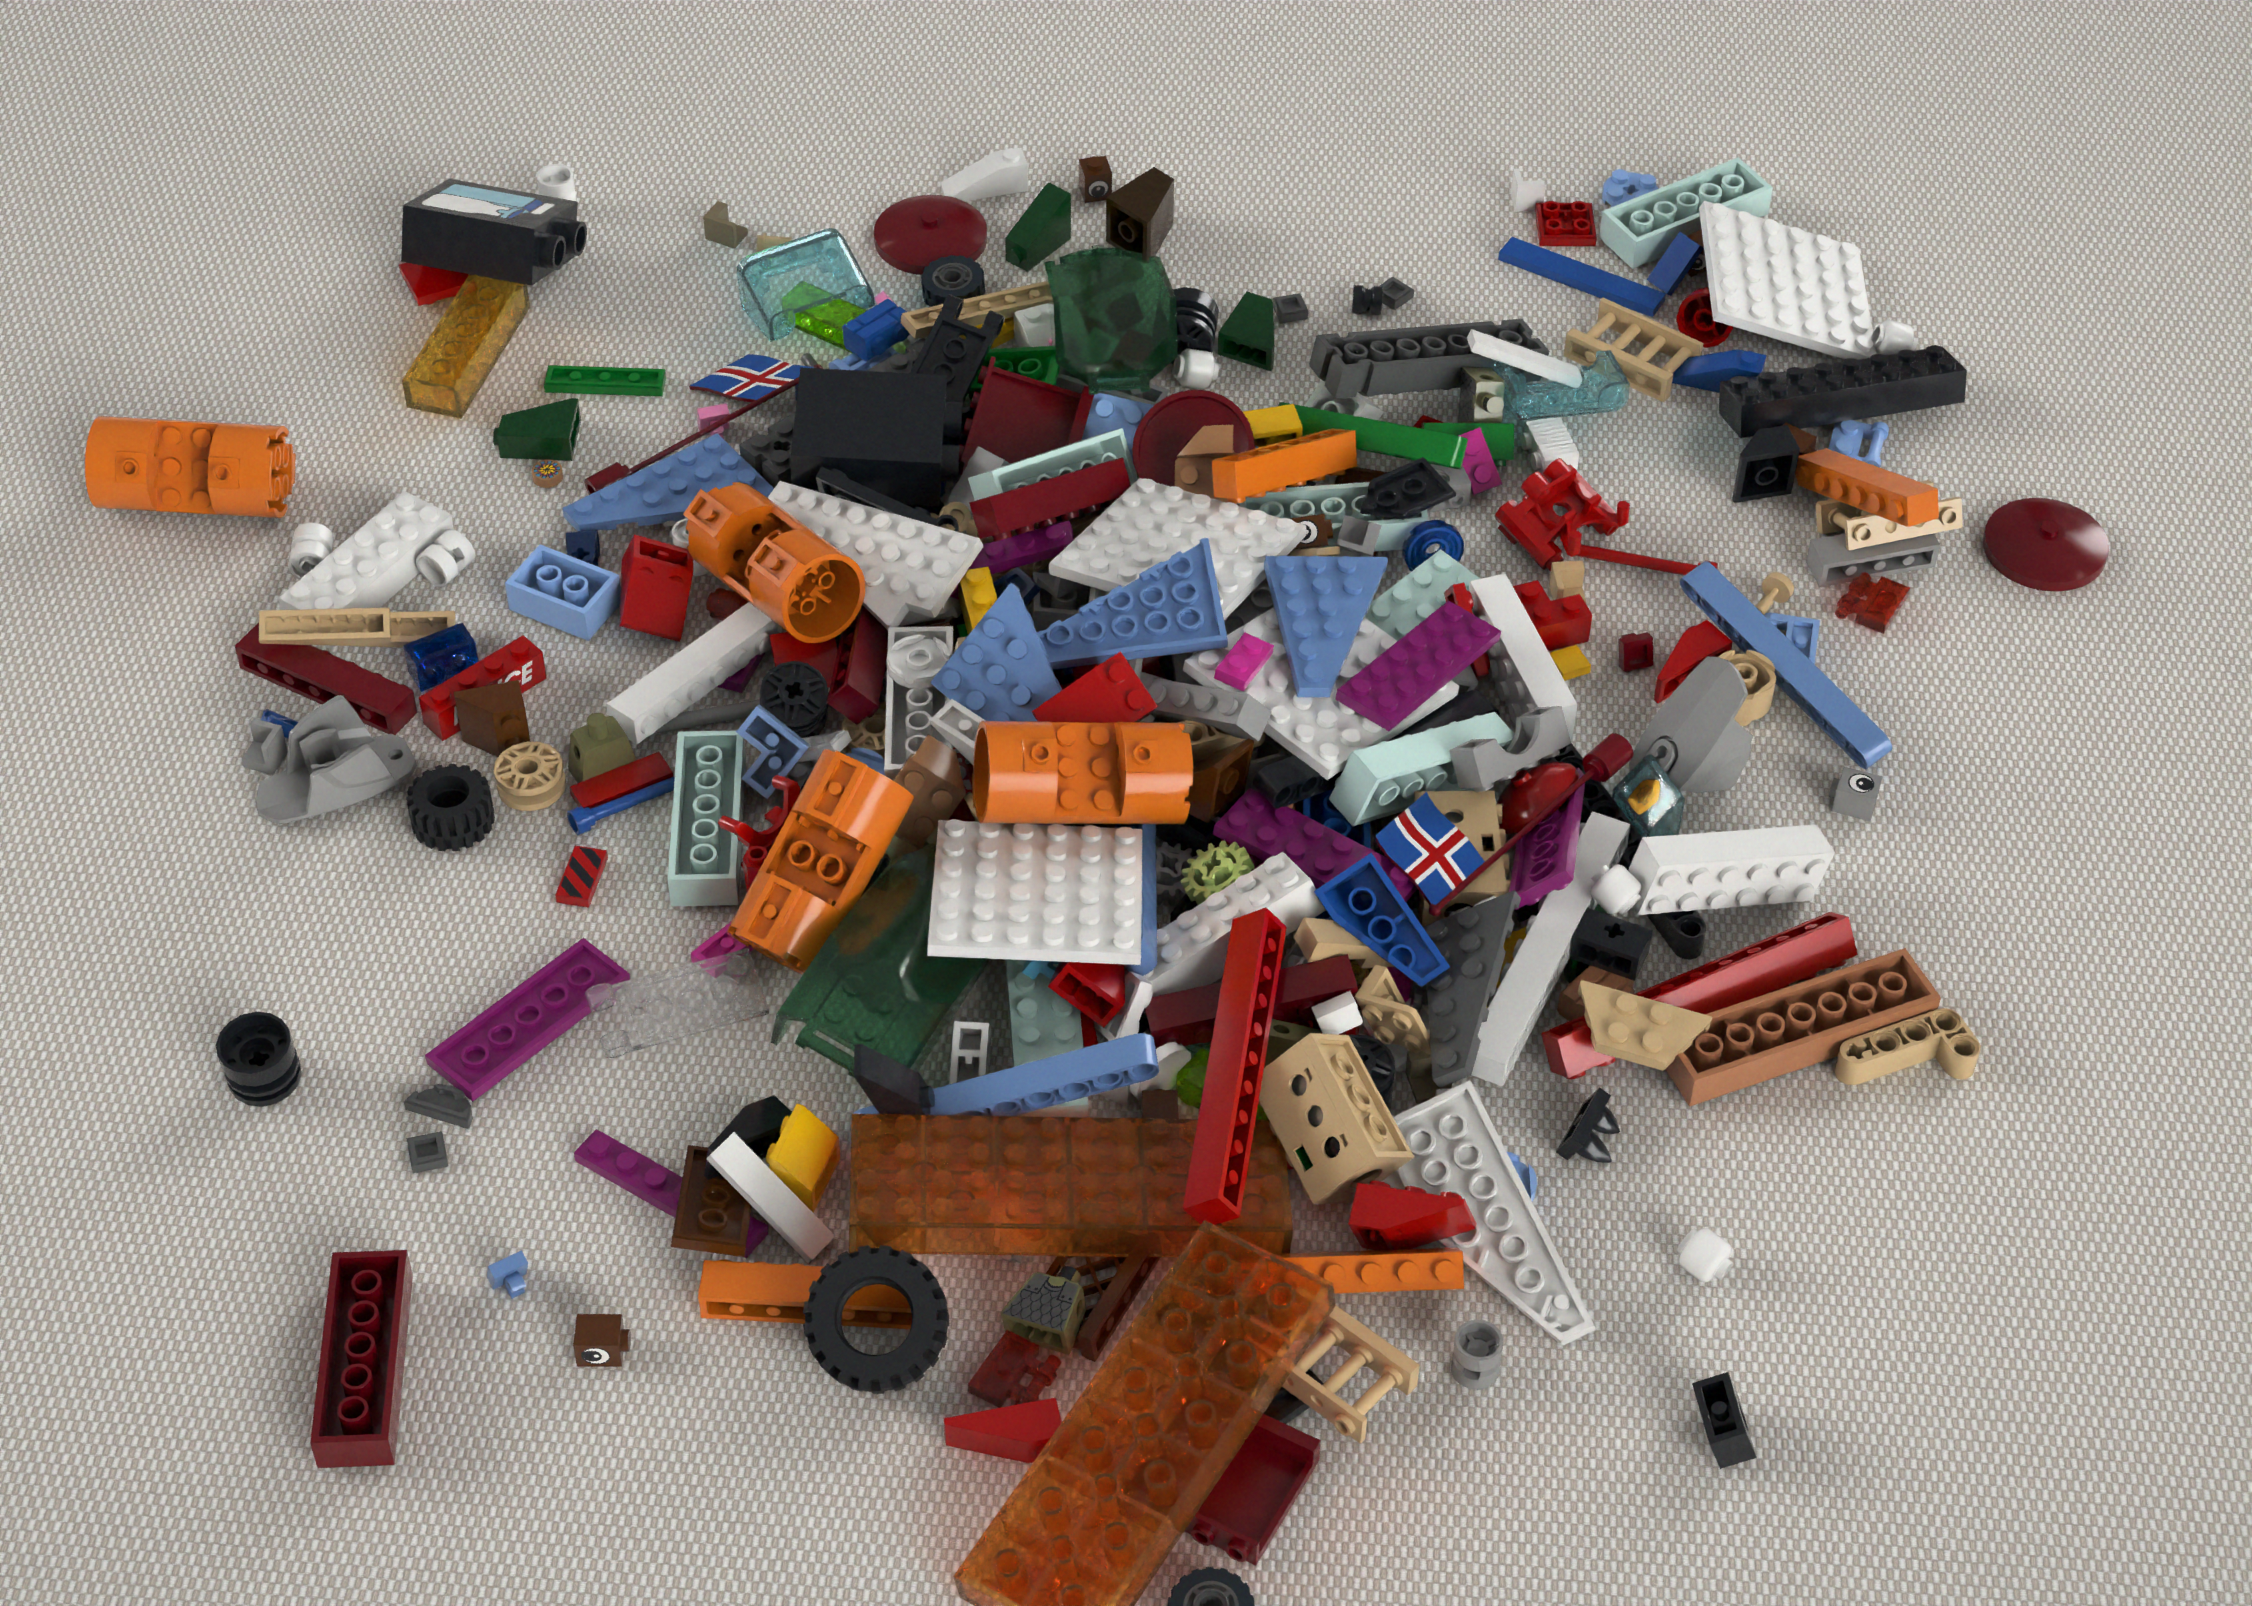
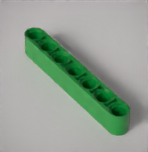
(1388, 437)

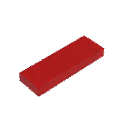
(621, 781)

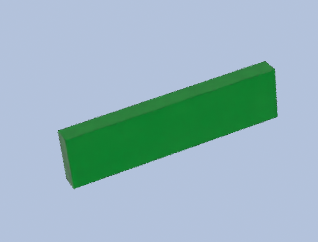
(605, 380)

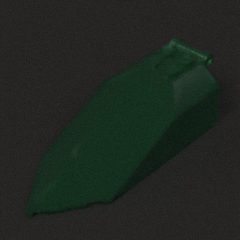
(1111, 317)
(875, 975)

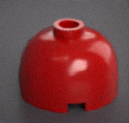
(1697, 321)

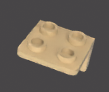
(1388, 1013)

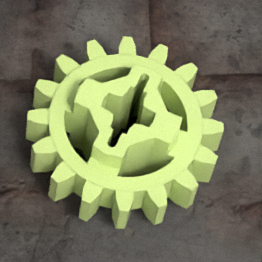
(1215, 870)

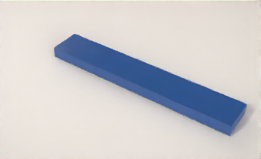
(1582, 276)

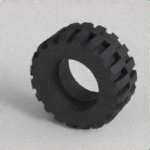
(839, 1283)

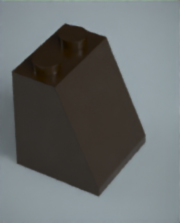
(1141, 213)

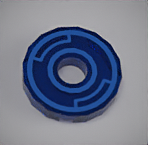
(1428, 534)

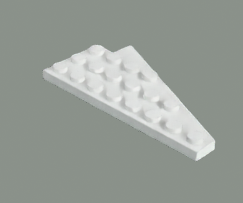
(901, 558)
(1510, 1247)

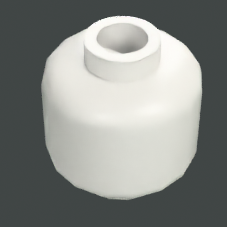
(1893, 337)
(1195, 368)
(1615, 889)
(1705, 1255)

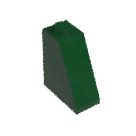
(1040, 229)
(1249, 332)
(540, 432)

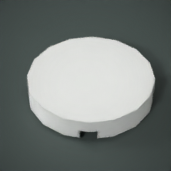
(916, 660)
(1171, 1060)

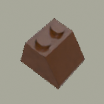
(492, 717)
(1219, 780)

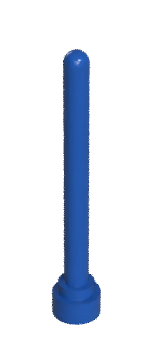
(583, 819)

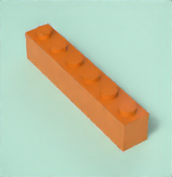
(1284, 465)
(1868, 487)
(1385, 1269)
(779, 1291)

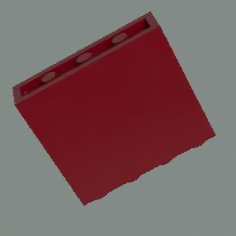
(1022, 416)
(1256, 1490)

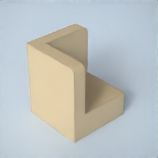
(1566, 579)

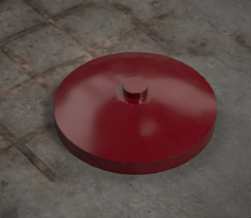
(928, 228)
(1175, 422)
(2045, 544)

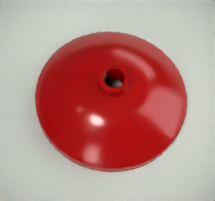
(1533, 792)

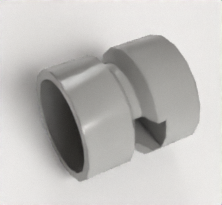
(1477, 1354)

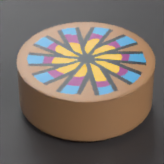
(547, 473)

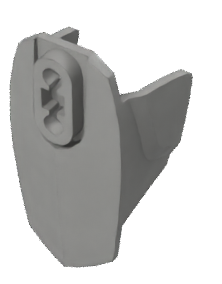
(1700, 731)
(332, 765)

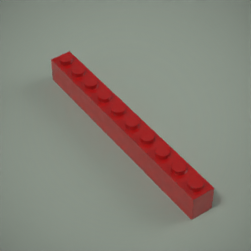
(1720, 983)
(1235, 1069)

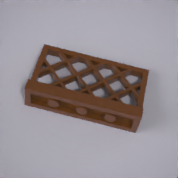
(1113, 1302)

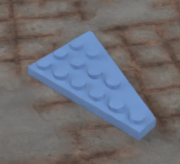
(665, 488)
(1320, 612)
(1159, 614)
(1000, 665)

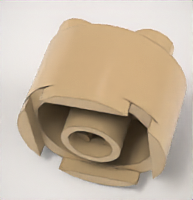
(1759, 681)

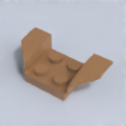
(1194, 462)
(937, 788)

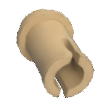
(765, 242)

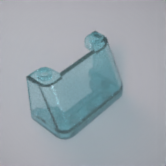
(799, 277)
(1601, 391)

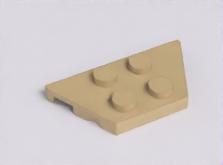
(1638, 1027)

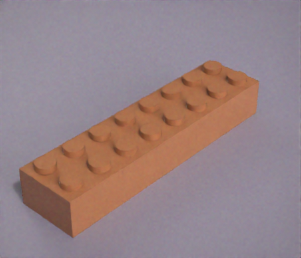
(1800, 1025)

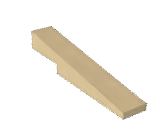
(350, 626)
(1326, 939)

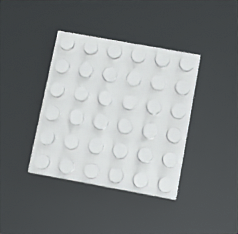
(1786, 283)
(1160, 520)
(1312, 728)
(1037, 893)

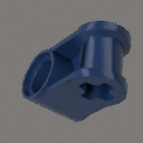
(584, 546)

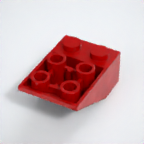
(655, 587)
(1406, 1218)

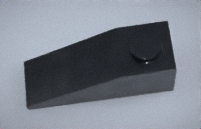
(891, 1084)
(756, 1126)

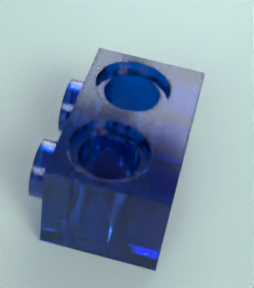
(440, 656)

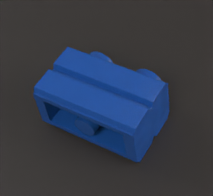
(875, 330)

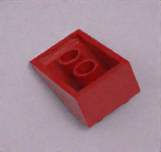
(1101, 696)

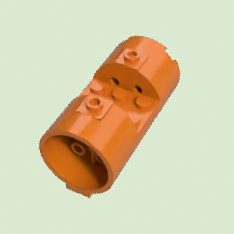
(189, 466)
(775, 562)
(1081, 772)
(820, 860)

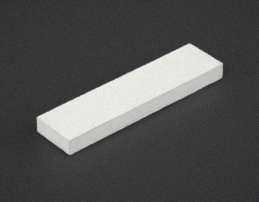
(1524, 359)
(770, 1197)

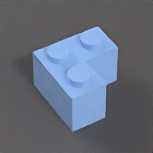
(779, 748)

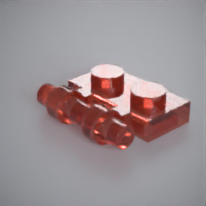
(1881, 605)
(1004, 1368)

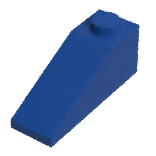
(1708, 370)

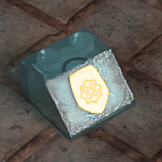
(1650, 799)

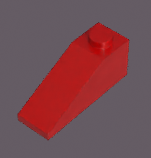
(1689, 652)
(1005, 1432)

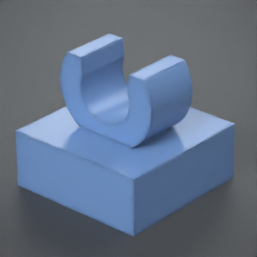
(509, 1273)

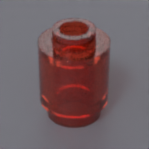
(724, 603)

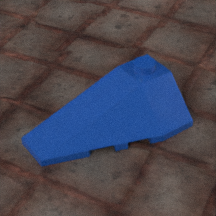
(1378, 916)

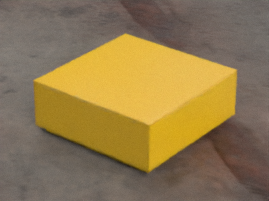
(1571, 662)

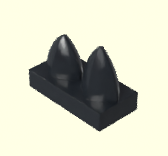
(1581, 1138)

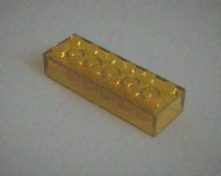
(465, 346)

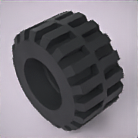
(450, 807)

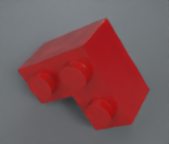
(1558, 621)

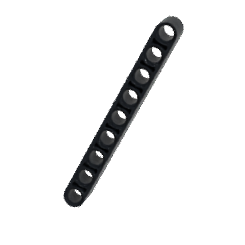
(1294, 780)
(1681, 930)

